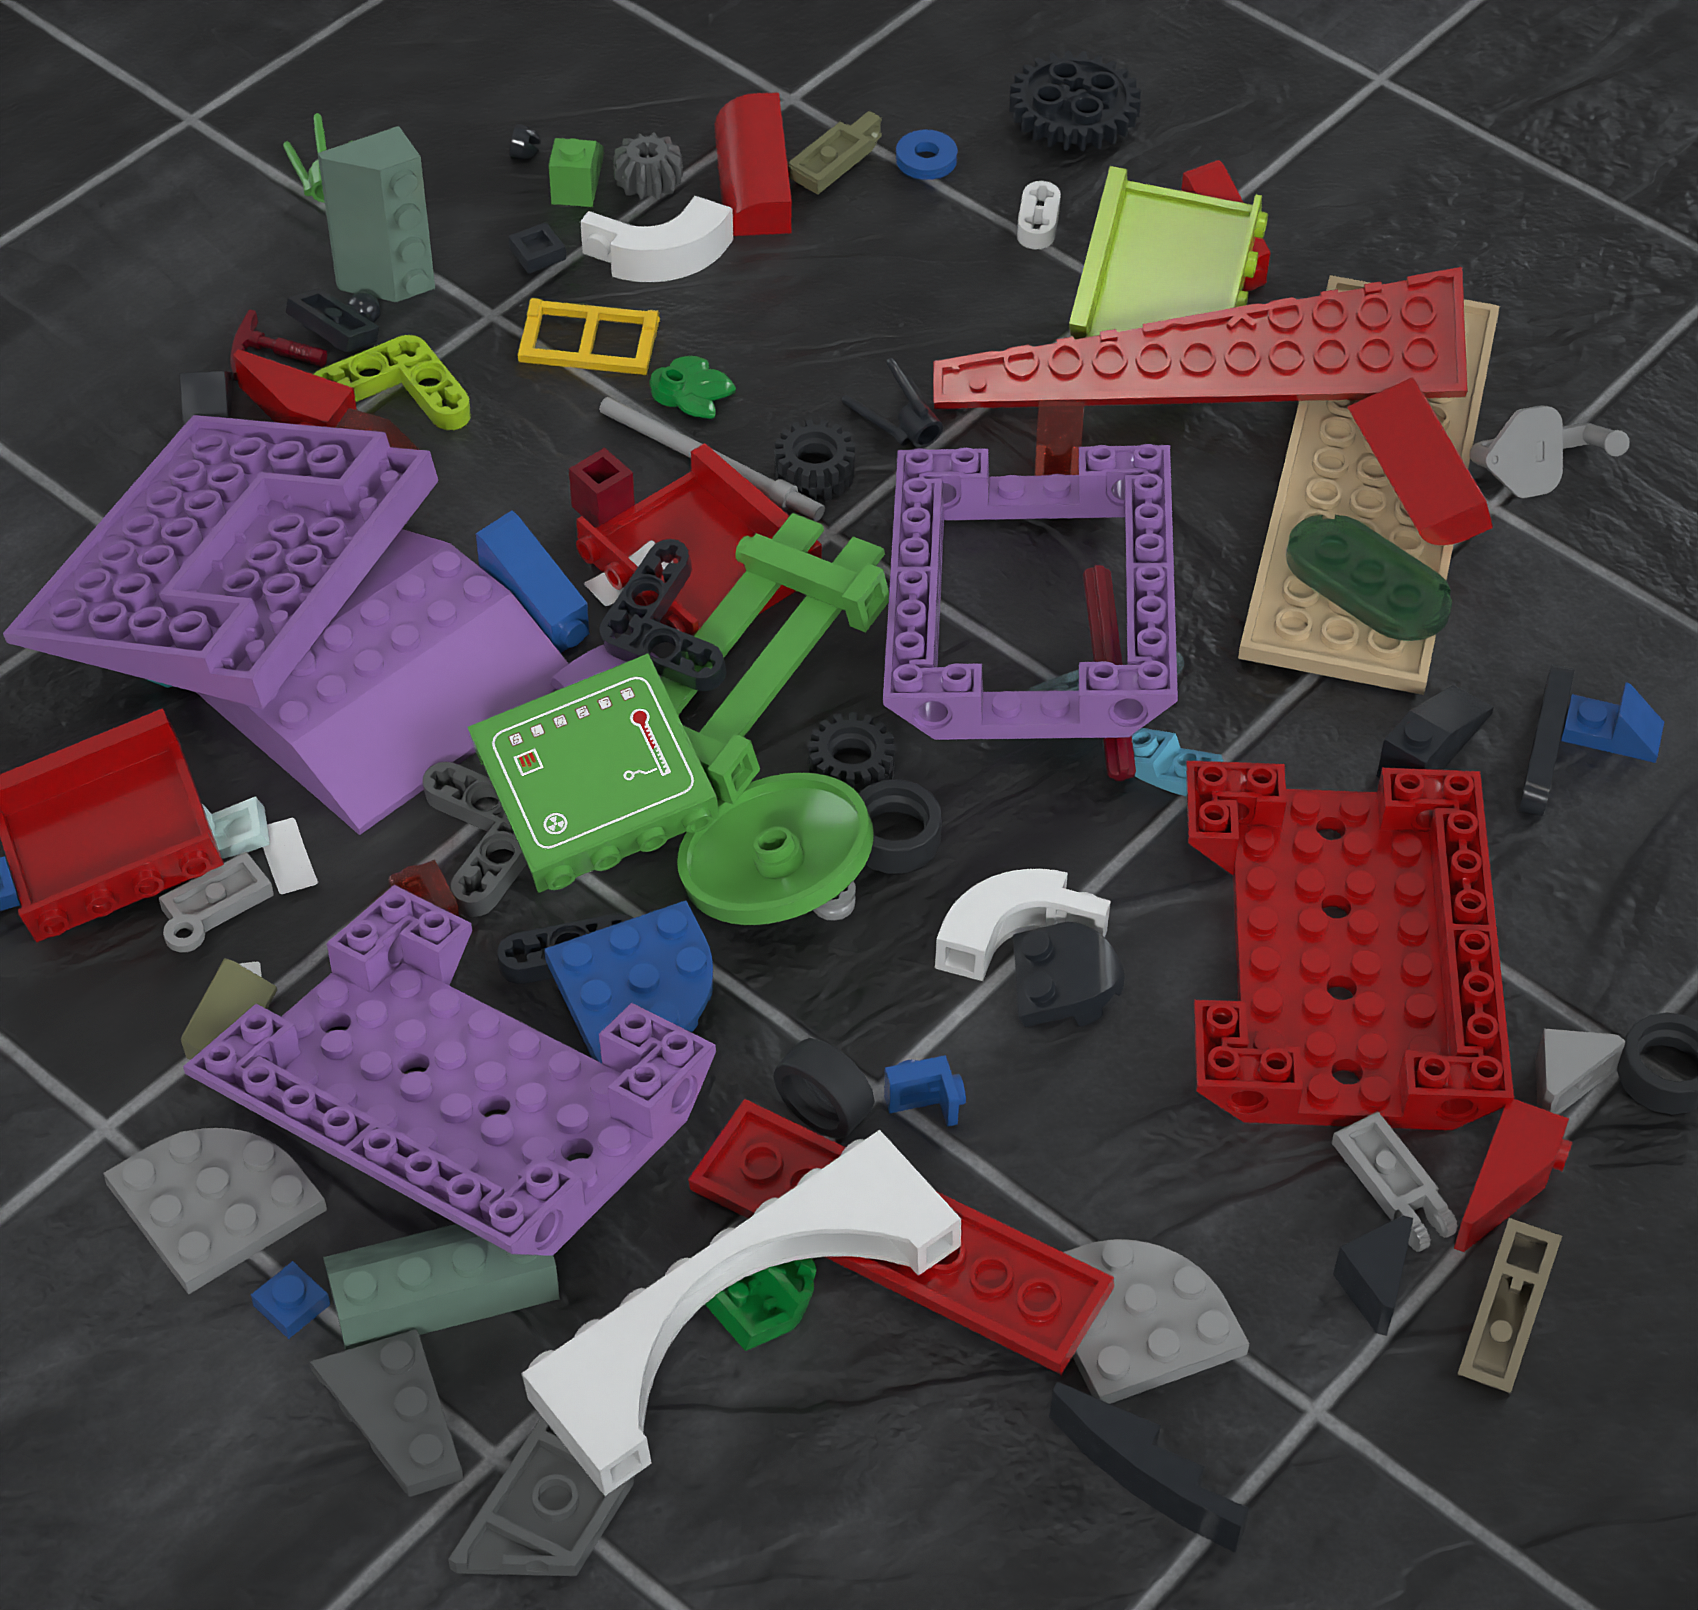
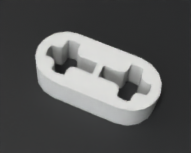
(1033, 214)

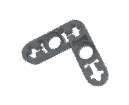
(498, 836)

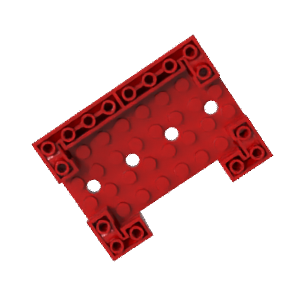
(1411, 950)

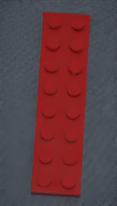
(991, 1284)

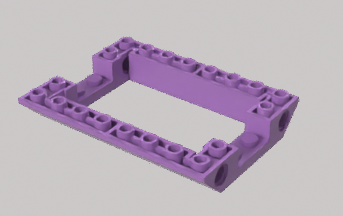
(1110, 697)

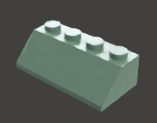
(378, 216)
(432, 1284)

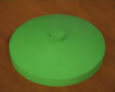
(777, 850)

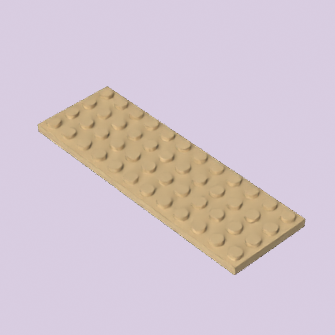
(1336, 473)

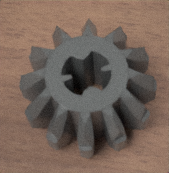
(648, 166)

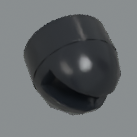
(523, 142)

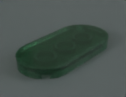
(1369, 577)

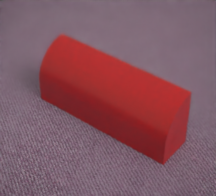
(754, 165)
(1422, 464)

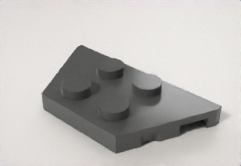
(539, 1515)

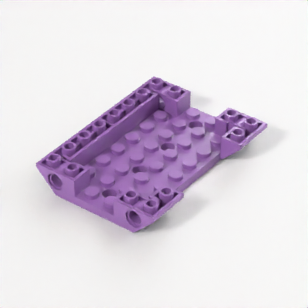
(428, 1128)

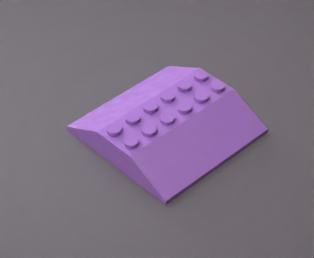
(400, 680)

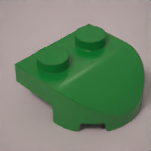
(765, 1302)

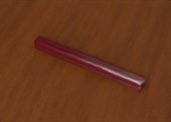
(1106, 647)

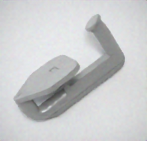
(1531, 446)

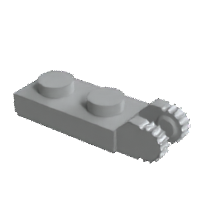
(1394, 1177)

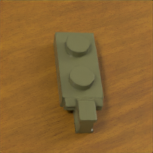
(835, 152)

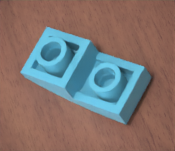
(1162, 760)

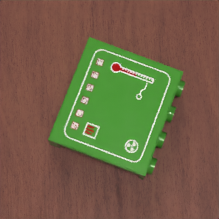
(595, 773)

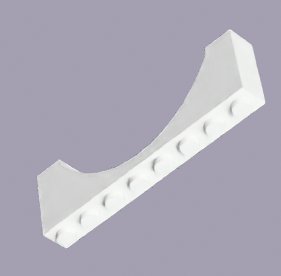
(856, 1206)

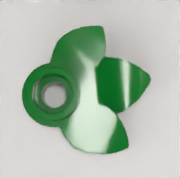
(690, 386)

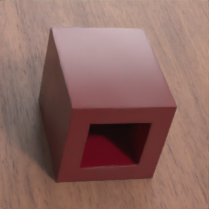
(601, 487)

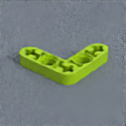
(409, 364)

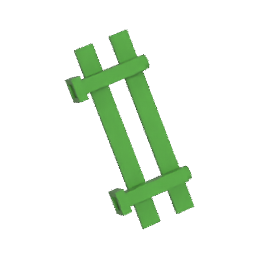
(846, 584)

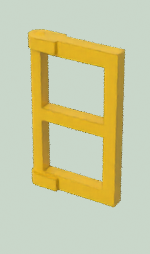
(585, 358)

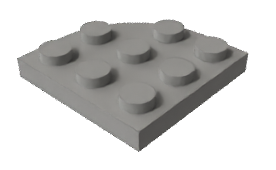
(213, 1199)
(1156, 1323)

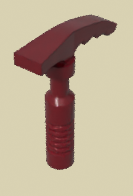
(247, 337)

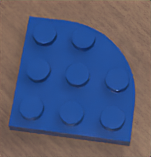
(645, 961)

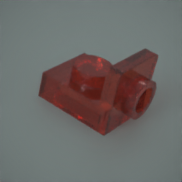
(427, 883)

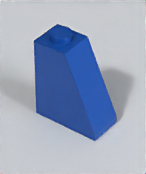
(525, 568)

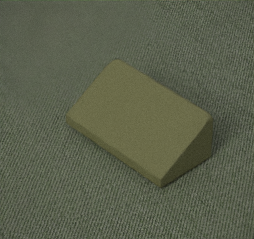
(225, 1001)

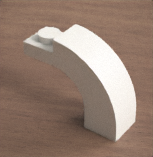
(662, 250)
(1008, 906)

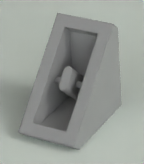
(1573, 1065)

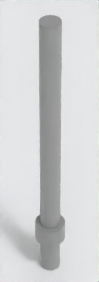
(780, 492)

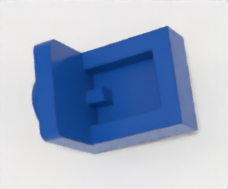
(922, 1084)

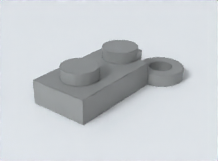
(213, 900)

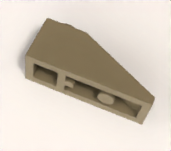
(1509, 1305)

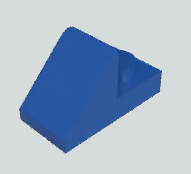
(1622, 729)

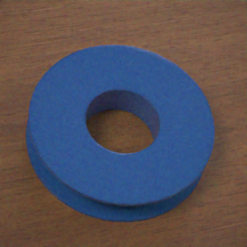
(926, 168)

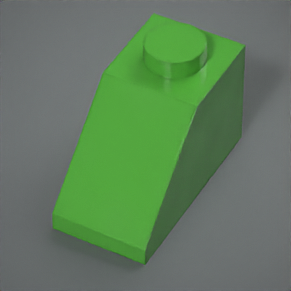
(575, 171)

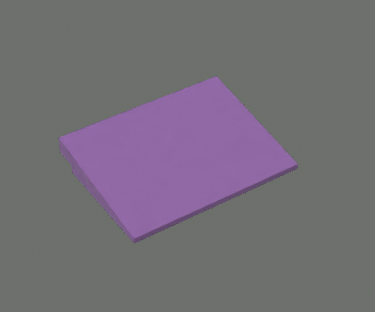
(229, 555)

